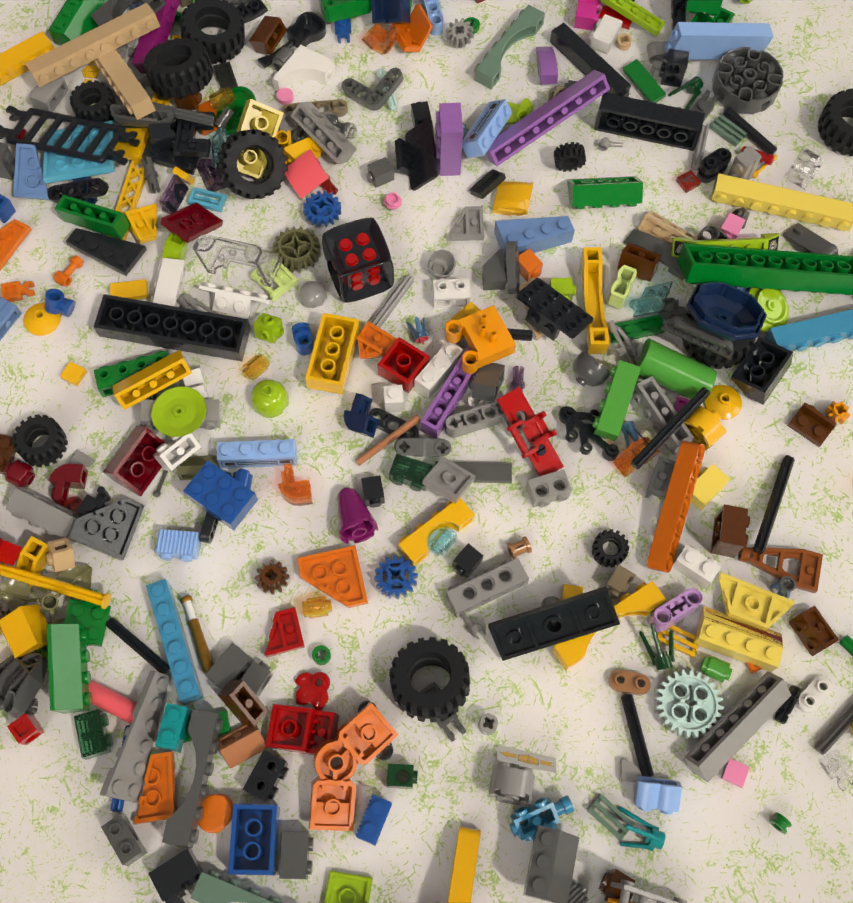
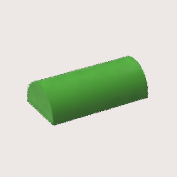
(674, 369)

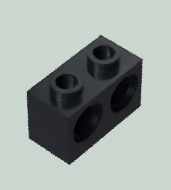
(674, 68)

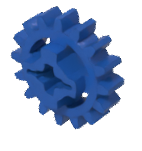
(322, 208)
(401, 570)

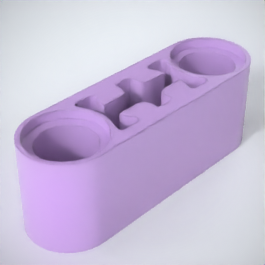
(681, 601)

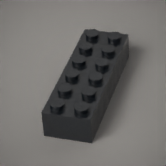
(649, 121)

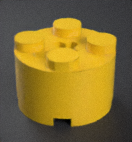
(705, 426)

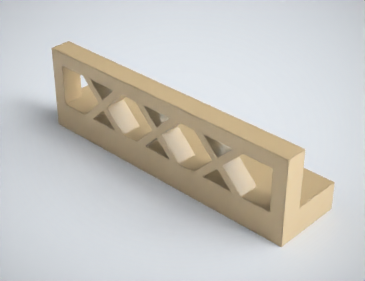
(662, 228)

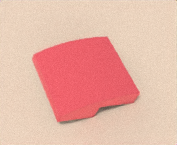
(306, 174)

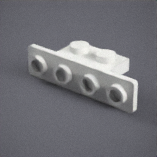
(233, 302)

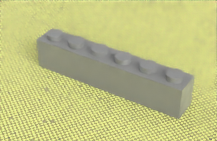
(737, 726)

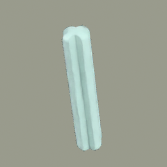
(392, 102)

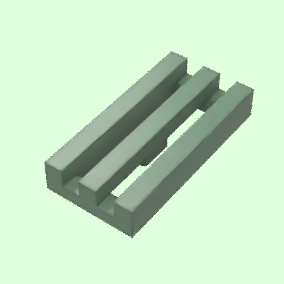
(730, 128)
(619, 836)

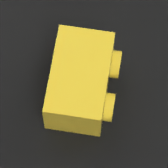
(708, 485)

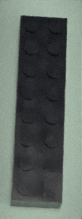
(172, 327)

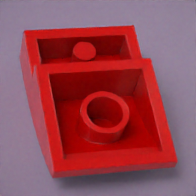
(300, 728)

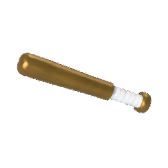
(200, 643)

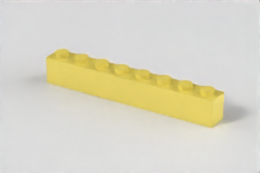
(783, 202)

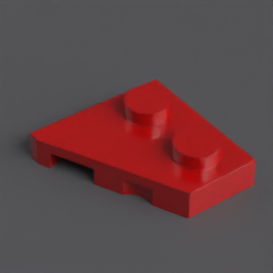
(285, 633)

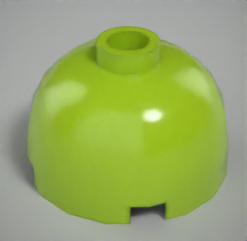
(269, 398)

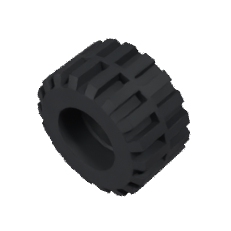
(91, 93)
(30, 431)

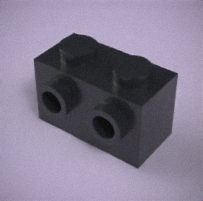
(266, 776)

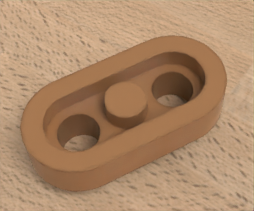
(630, 682)

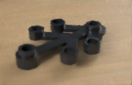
(609, 452)

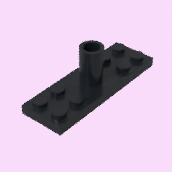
(554, 623)

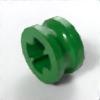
(315, 653)
(780, 822)

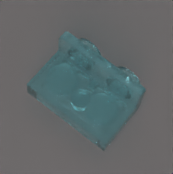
(217, 141)

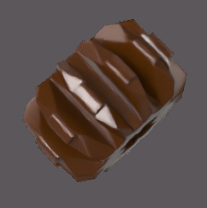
(264, 581)

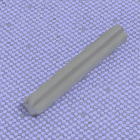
(392, 301)

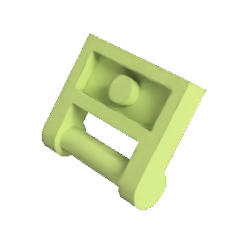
(284, 280)

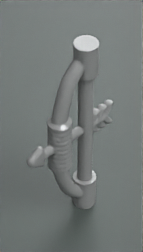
(623, 350)

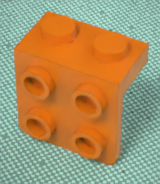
(413, 34)

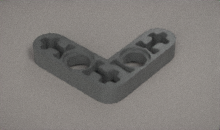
(372, 95)

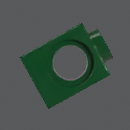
(393, 770)

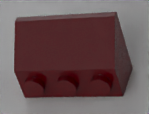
(134, 462)

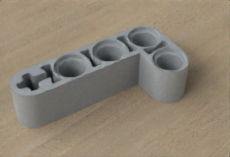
(482, 421)

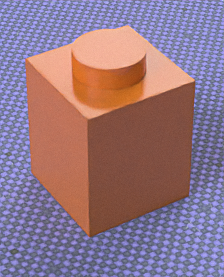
(529, 265)

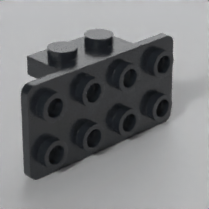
(418, 155)
(552, 311)

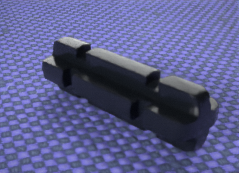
(788, 705)

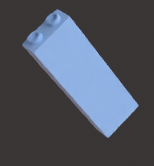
(714, 40)

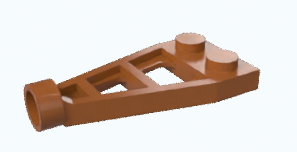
(808, 570)

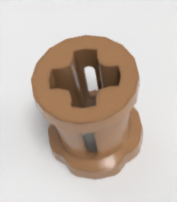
(519, 547)

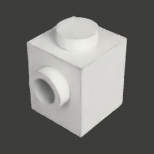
(393, 398)

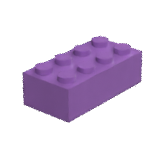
(449, 138)

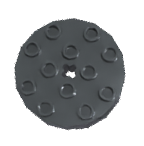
(747, 80)

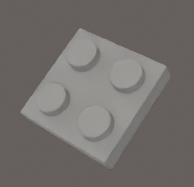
(449, 480)

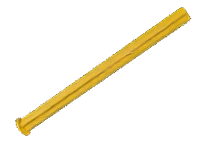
(55, 585)

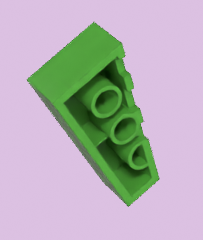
(616, 400)

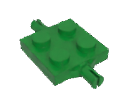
(91, 617)

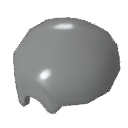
(441, 264)
(312, 294)

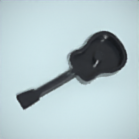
(307, 29)

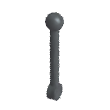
(157, 493)

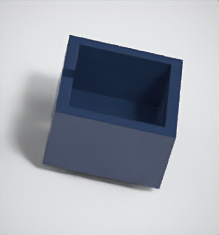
(390, 11)

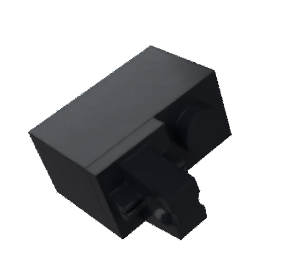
(174, 875)

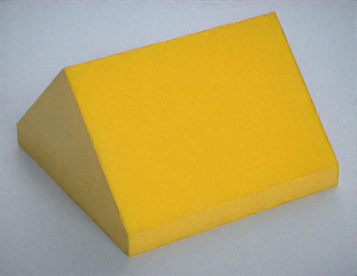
(25, 630)

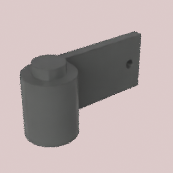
(809, 240)

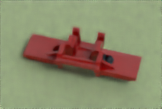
(535, 430)

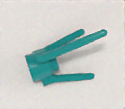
(653, 837)

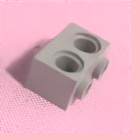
(546, 484)

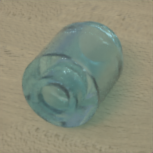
(442, 541)

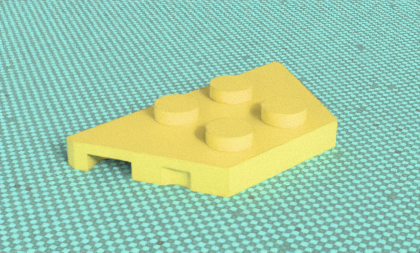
(751, 603)

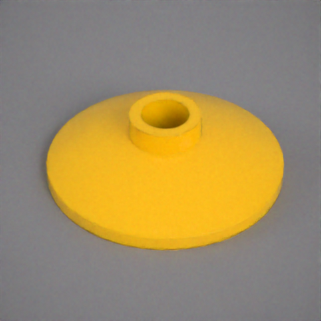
(42, 325)
(728, 409)

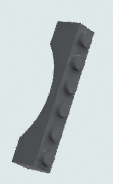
(183, 824)

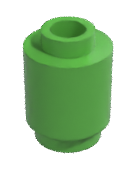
(716, 668)

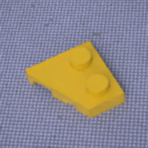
(143, 223)

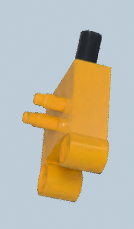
(486, 338)

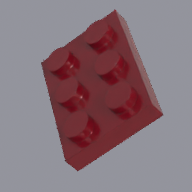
(191, 222)

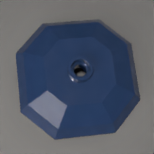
(726, 311)

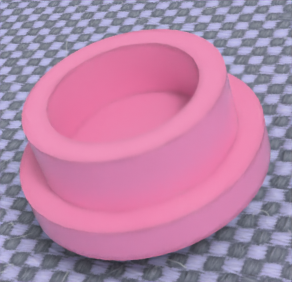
(392, 201)

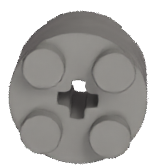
(512, 784)

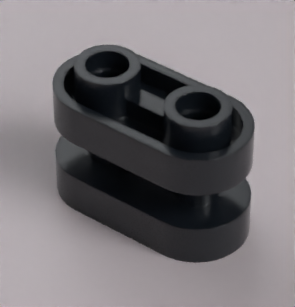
(713, 164)

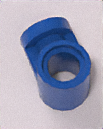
(56, 303)
(302, 333)

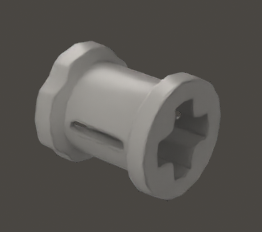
(485, 730)

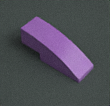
(547, 65)

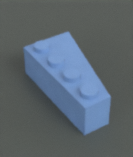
(534, 233)

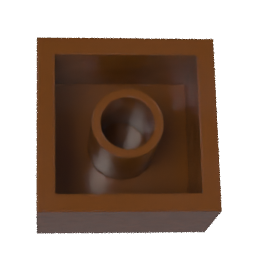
(730, 531)

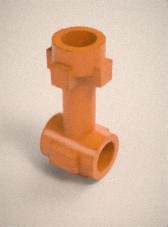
(64, 278)

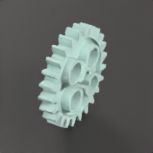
(670, 700)

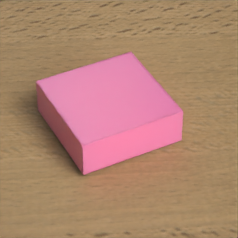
(735, 773)

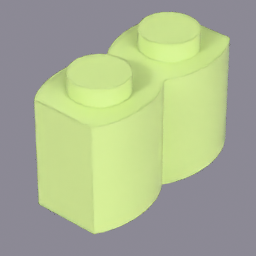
(622, 286)

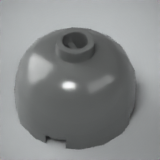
(589, 371)

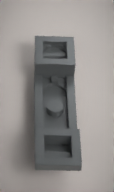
(657, 246)

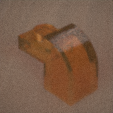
(379, 39)
(624, 461)
(292, 491)

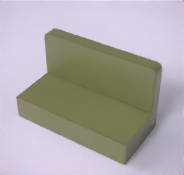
(192, 465)

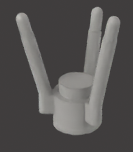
(189, 302)

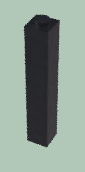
(587, 59)

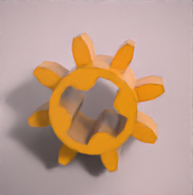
(838, 412)

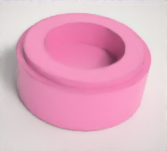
(285, 96)

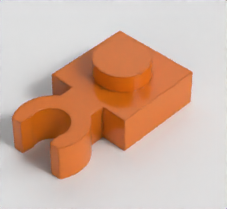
(15, 290)

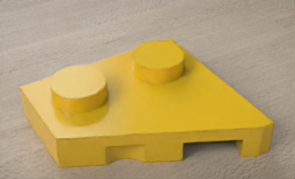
(299, 148)

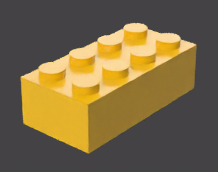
(332, 353)

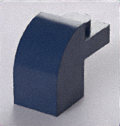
(358, 417)

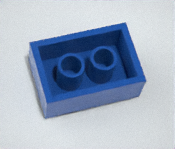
(220, 495)
(254, 839)

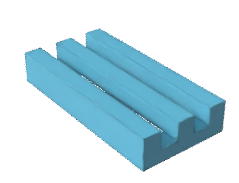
(206, 202)

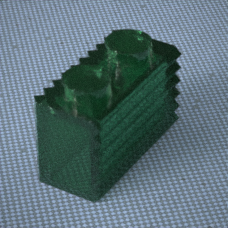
(409, 472)
(93, 734)

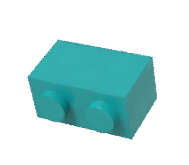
(173, 727)

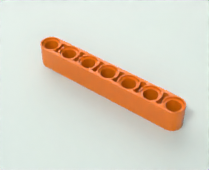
(675, 506)

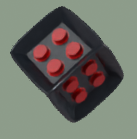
(358, 259)

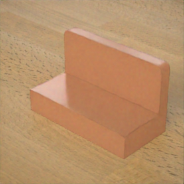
(241, 744)

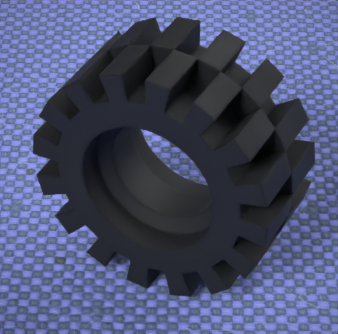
(569, 156)
(620, 542)

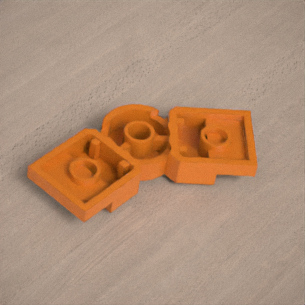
(332, 790)

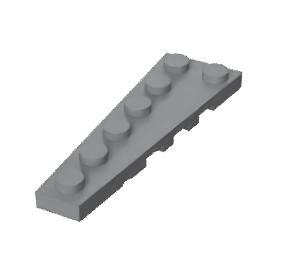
(126, 776)

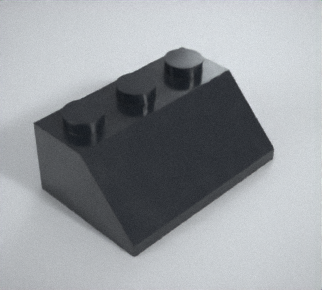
(762, 369)

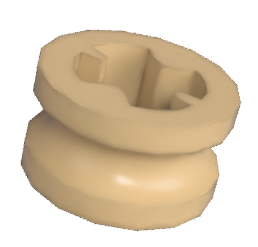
(621, 38)

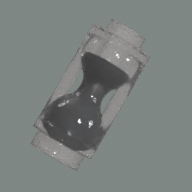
(346, 128)

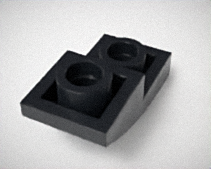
(252, 10)

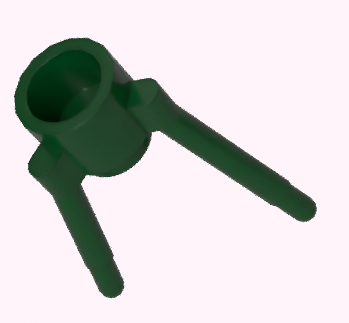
(692, 86)
(662, 659)

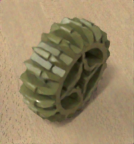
(307, 245)

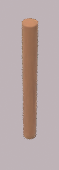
(387, 440)

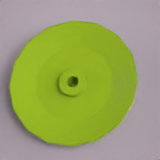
(774, 306)
(178, 411)

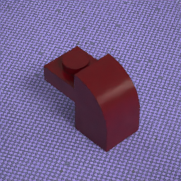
(67, 477)

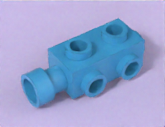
(533, 817)

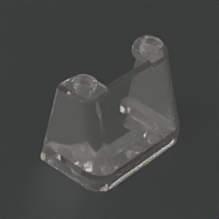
(219, 252)

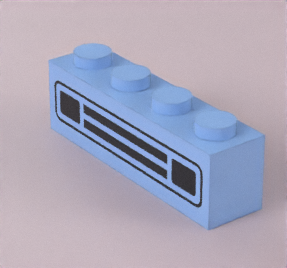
(486, 128)
(256, 453)

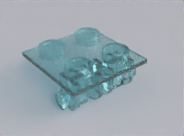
(651, 300)

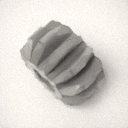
(459, 38)

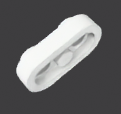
(814, 693)

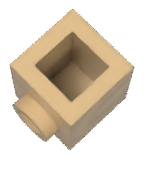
(60, 555)

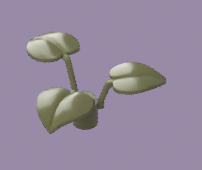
(16, 592)

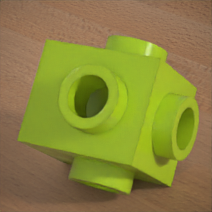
(268, 328)

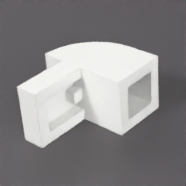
(196, 381)

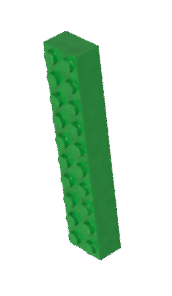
(767, 268)

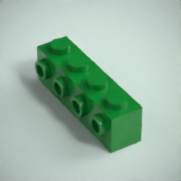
(92, 216)
(110, 375)

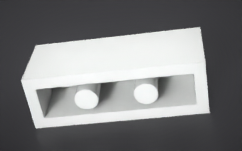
(170, 282)
(438, 369)

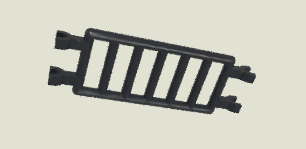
(107, 154)

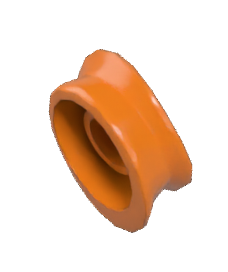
(217, 813)

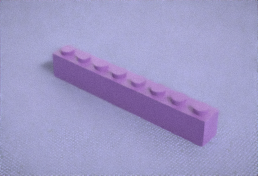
(547, 117)

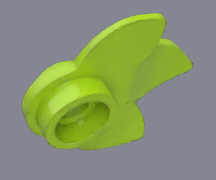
(519, 111)

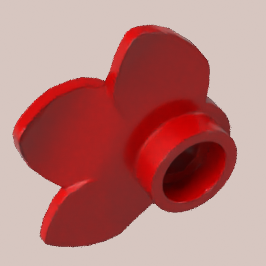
(309, 690)

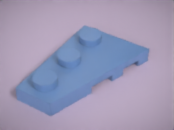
(28, 174)

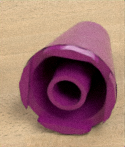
(354, 517)

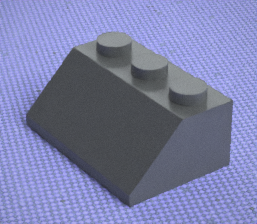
(551, 865)

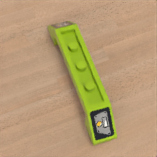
(766, 241)

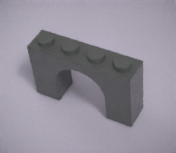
(114, 8)

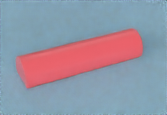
(112, 701)

